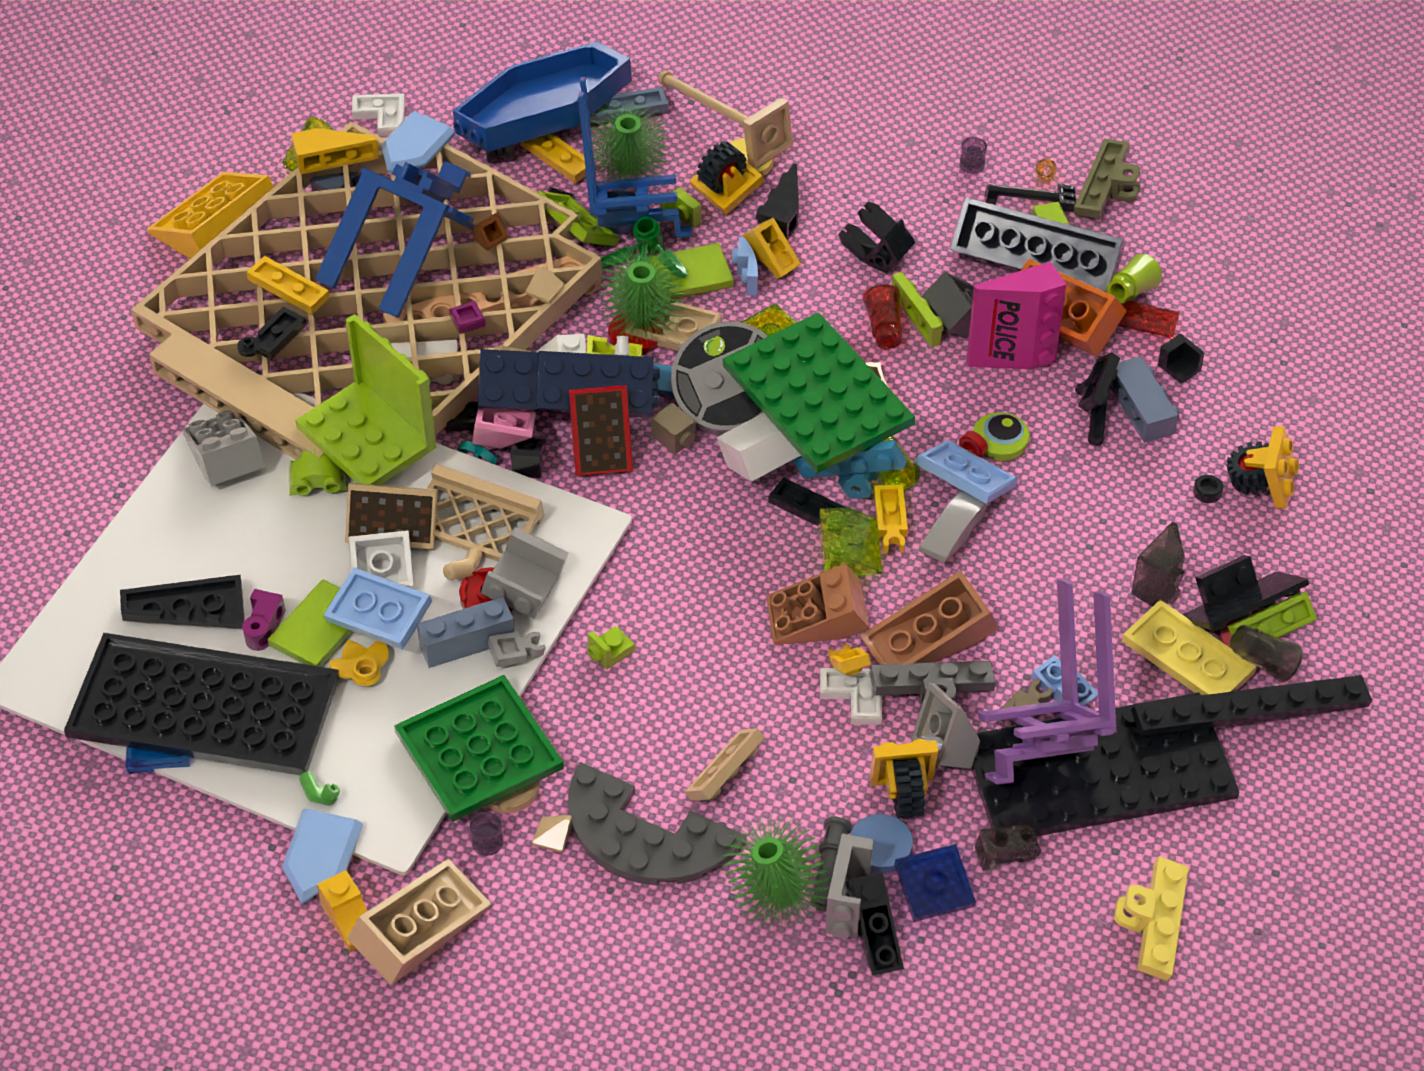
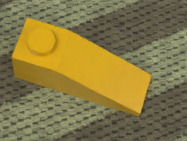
(329, 149)

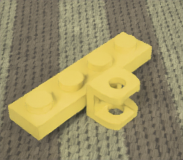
(1157, 915)

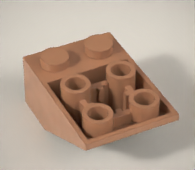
(818, 608)

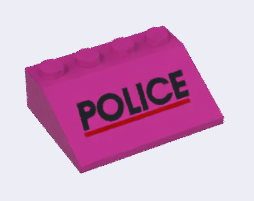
(1017, 319)

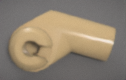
(463, 568)

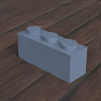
(1144, 400)
(463, 631)

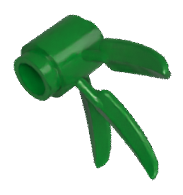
(647, 231)

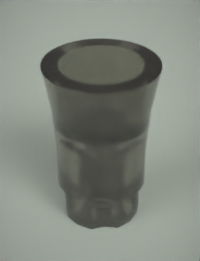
(1267, 652)

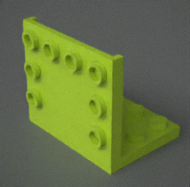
(379, 419)

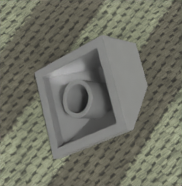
(949, 726)

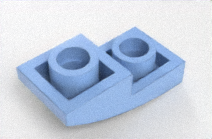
(746, 265)
(1050, 677)

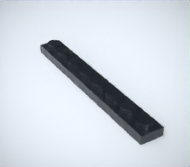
(1250, 705)

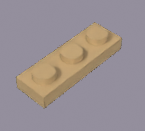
(725, 765)

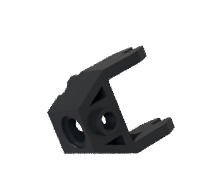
(893, 235)

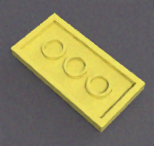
(1187, 652)

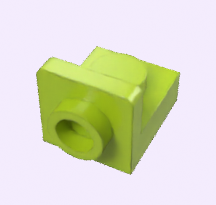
(688, 208)
(609, 647)

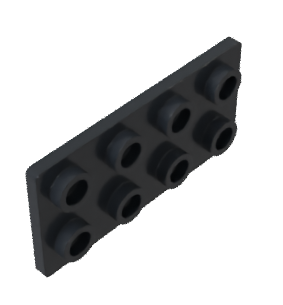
(1235, 592)

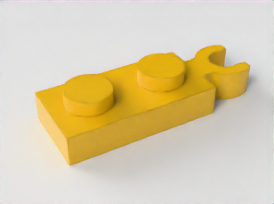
(891, 515)

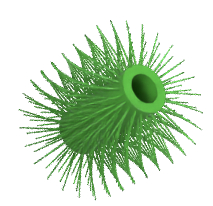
(628, 143)
(641, 293)
(776, 871)

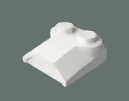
(384, 556)

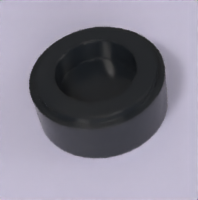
(1208, 488)

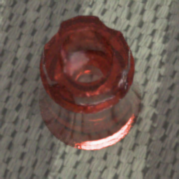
(883, 310)

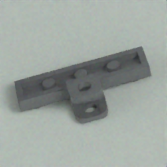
(948, 676)

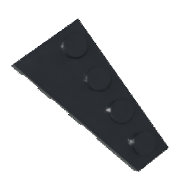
(195, 602)

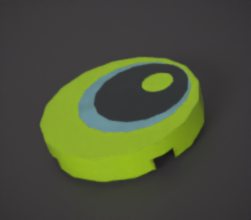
(1004, 434)

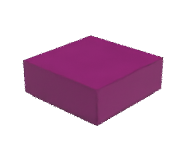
(467, 317)

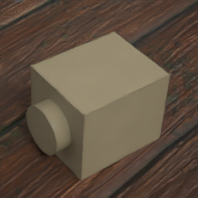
(673, 428)

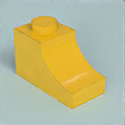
(772, 248)
(342, 904)

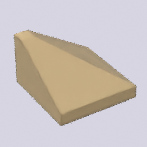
(544, 285)
(553, 832)

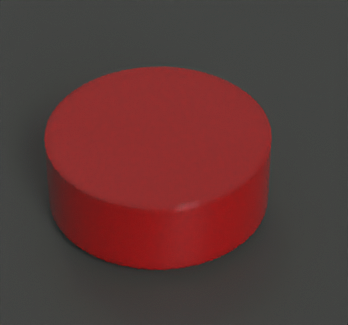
(974, 443)

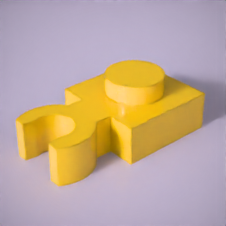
(849, 660)

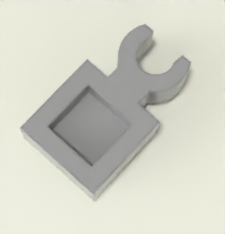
(511, 649)

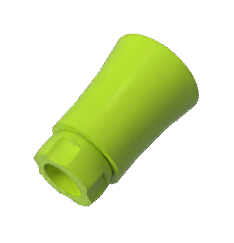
(1138, 276)

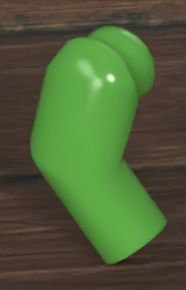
(323, 795)

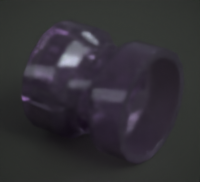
(973, 155)
(486, 833)

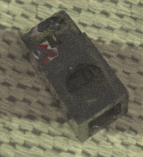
(1006, 845)

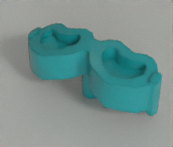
(467, 446)

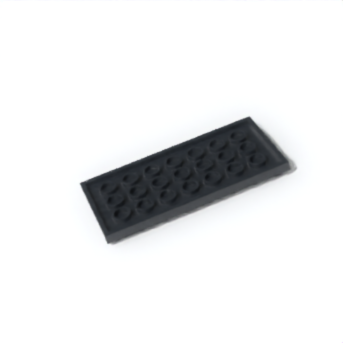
(203, 704)
(1110, 784)

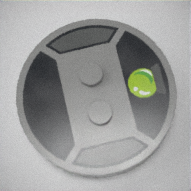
(705, 386)

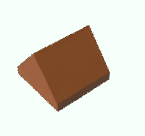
(489, 232)

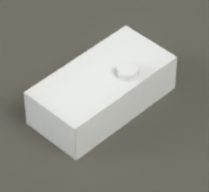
(756, 448)

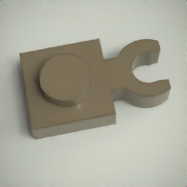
(1033, 697)

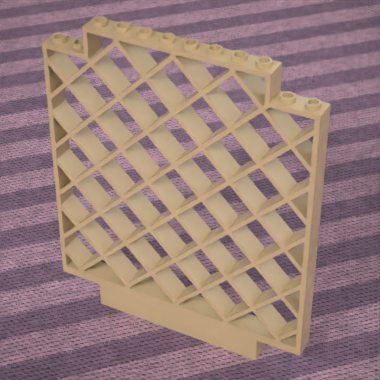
(266, 400)

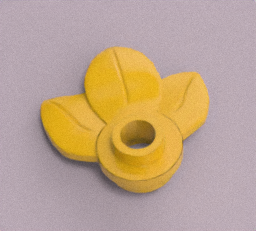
(360, 660)

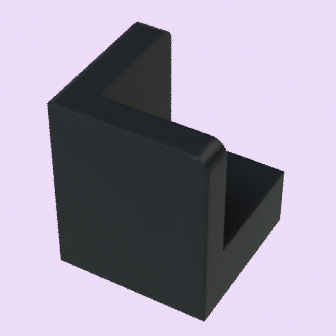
(1180, 358)

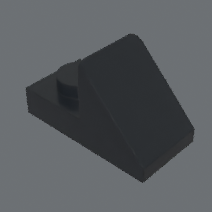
(527, 457)

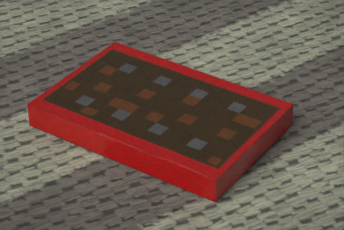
(600, 430)

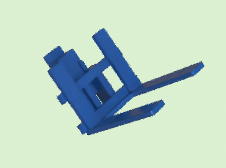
(416, 187)
(630, 208)

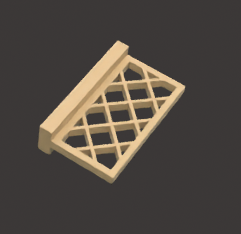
(490, 497)

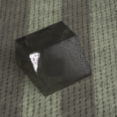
(1160, 568)

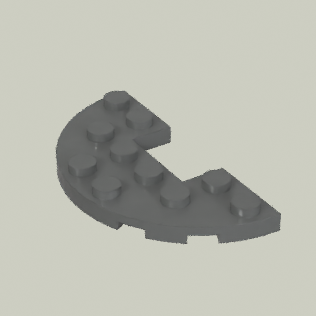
(635, 846)

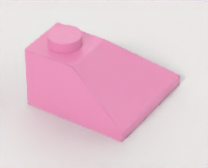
(502, 427)

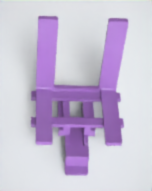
(1082, 723)

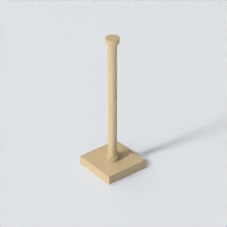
(765, 132)

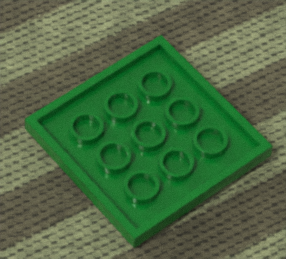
(478, 747)

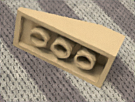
(417, 921)

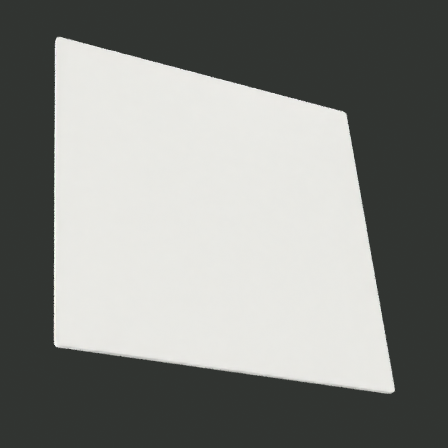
(286, 545)

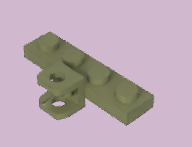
(1107, 179)

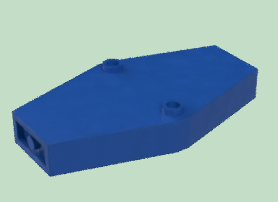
(541, 96)

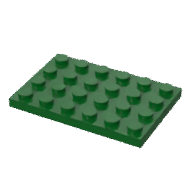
(818, 392)

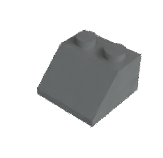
(952, 302)

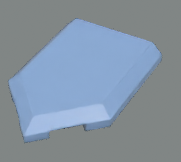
(415, 141)
(319, 850)

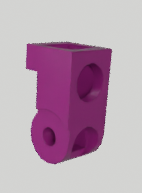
(264, 620)

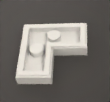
(386, 108)
(865, 705)

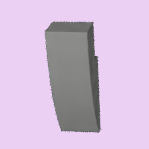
(953, 527)

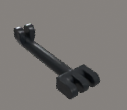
(1064, 194)

